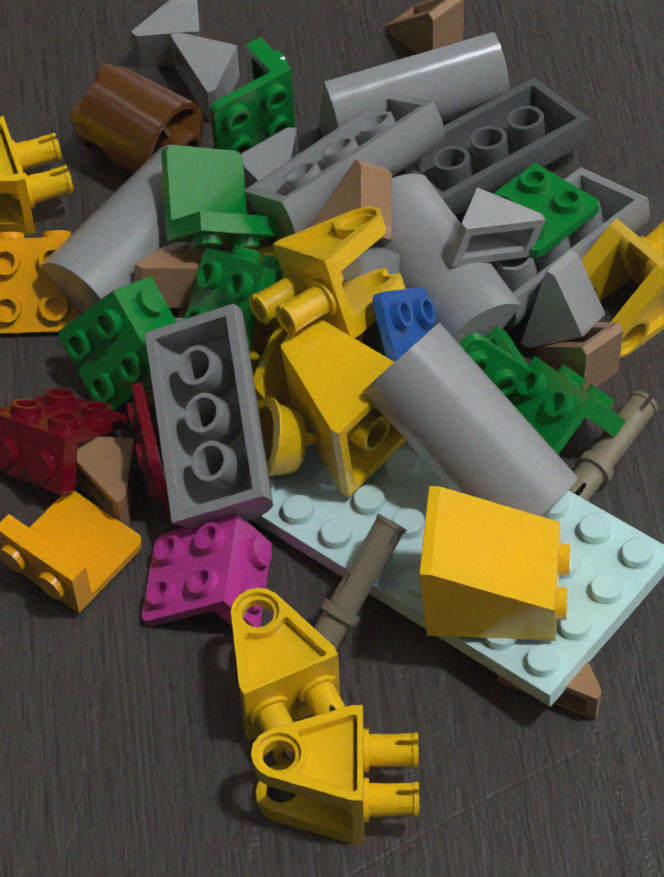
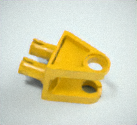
(22, 192)
(624, 257)
(313, 276)
(281, 667)
(329, 774)

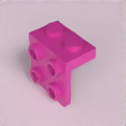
(206, 571)

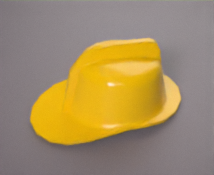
(283, 436)

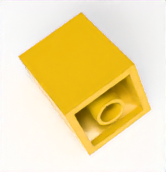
(326, 384)
(491, 569)

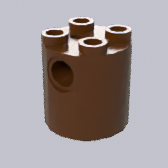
(133, 117)

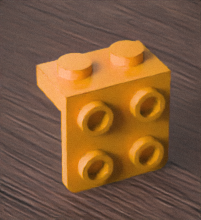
(27, 294)
(69, 549)

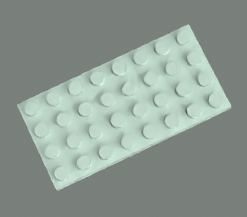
(607, 579)

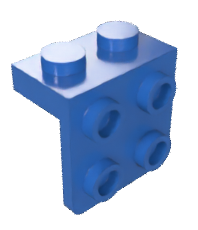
(401, 320)

